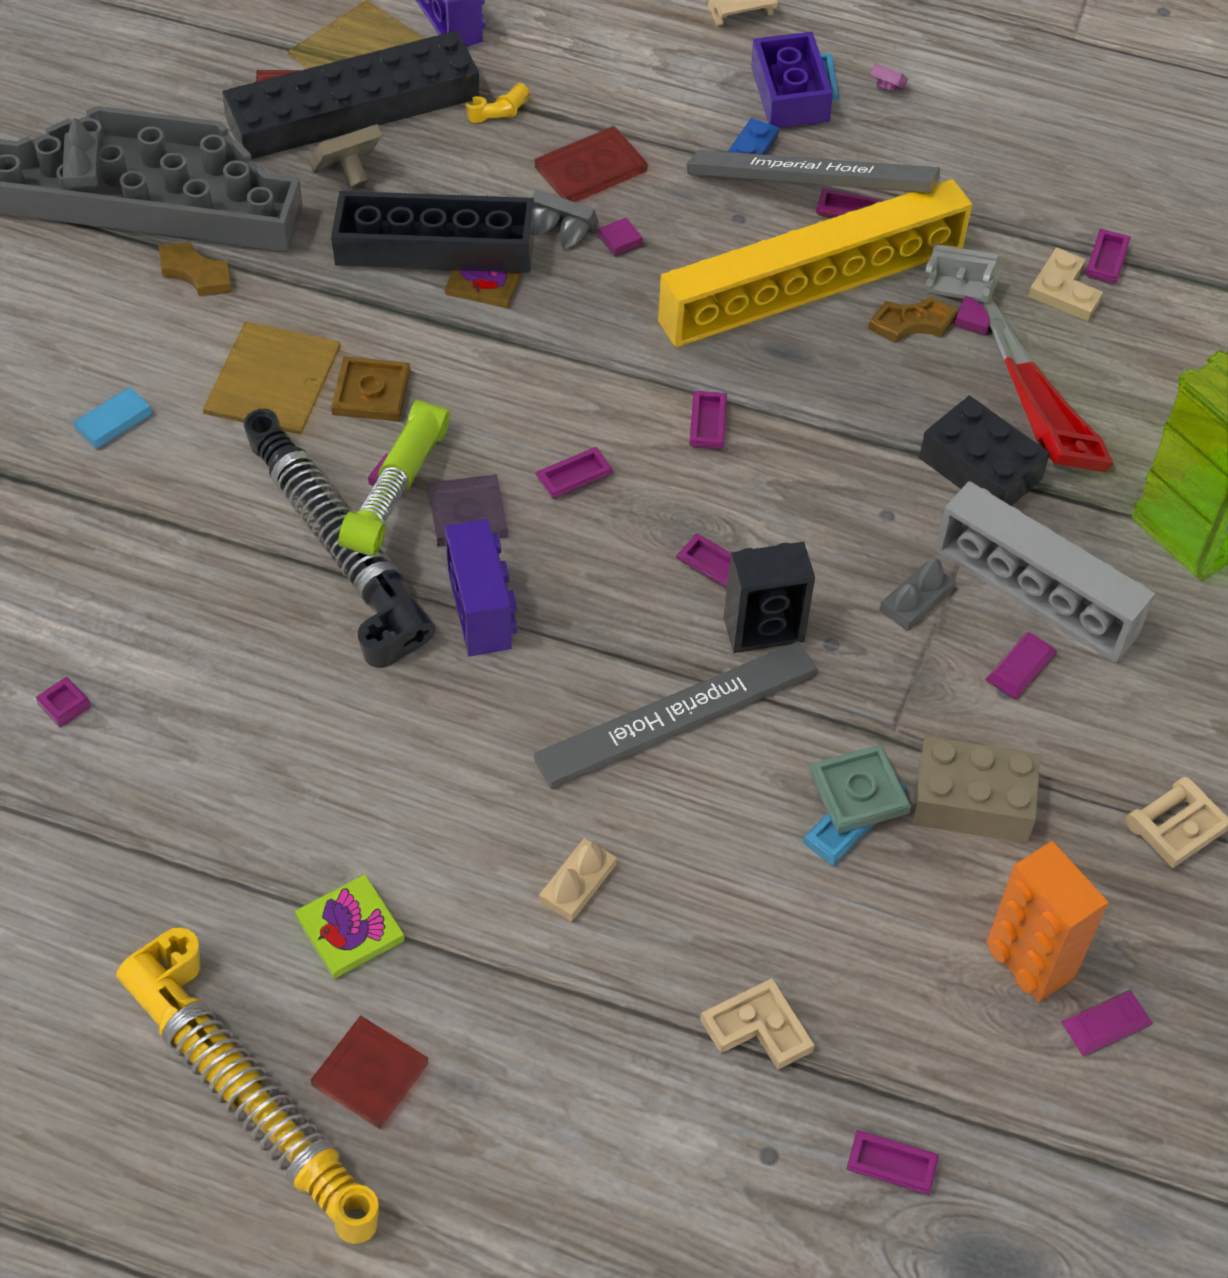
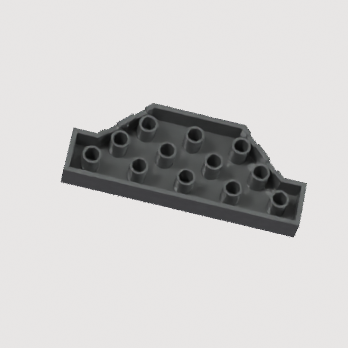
(154, 179)

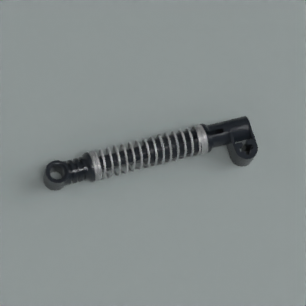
(376, 580)

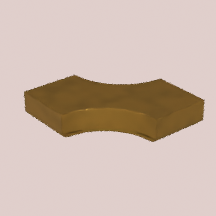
(184, 263)
(897, 320)

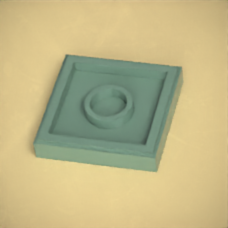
(859, 788)

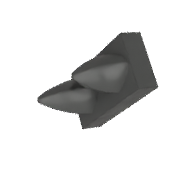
(80, 156)
(575, 218)
(918, 594)

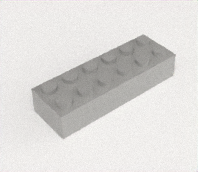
(1043, 571)

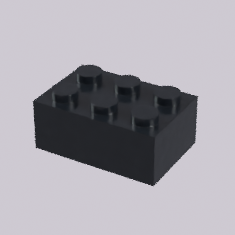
(983, 449)
(768, 596)

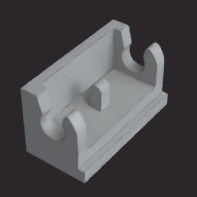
(962, 273)

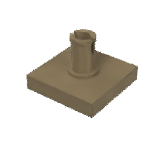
(346, 151)

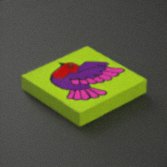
(349, 926)

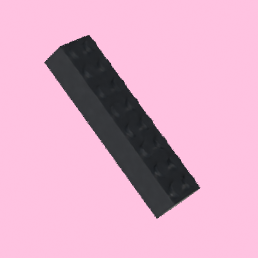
(351, 94)

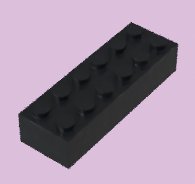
(433, 231)

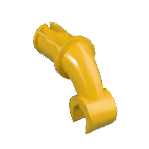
(505, 105)

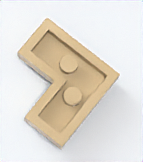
(1058, 286)
(762, 1014)

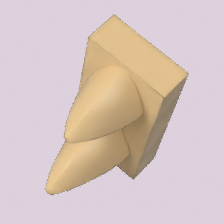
(577, 879)

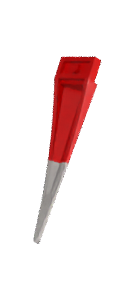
(1051, 418)

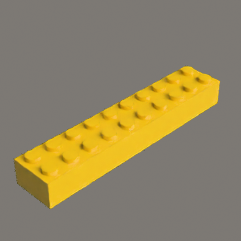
(810, 263)

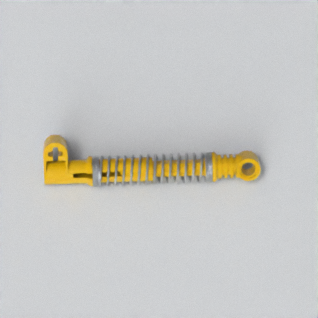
(187, 1026)

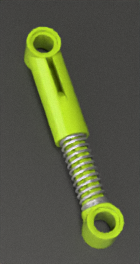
(367, 527)

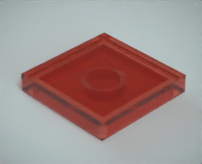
(369, 1071)

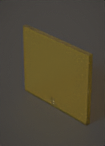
(351, 35)
(272, 372)

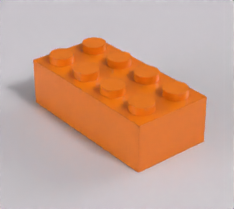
(1045, 921)

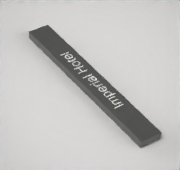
(814, 171)
(674, 714)

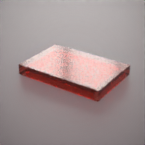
(591, 164)

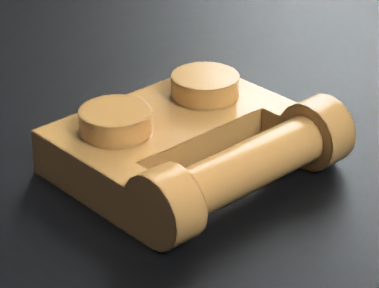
(1185, 831)

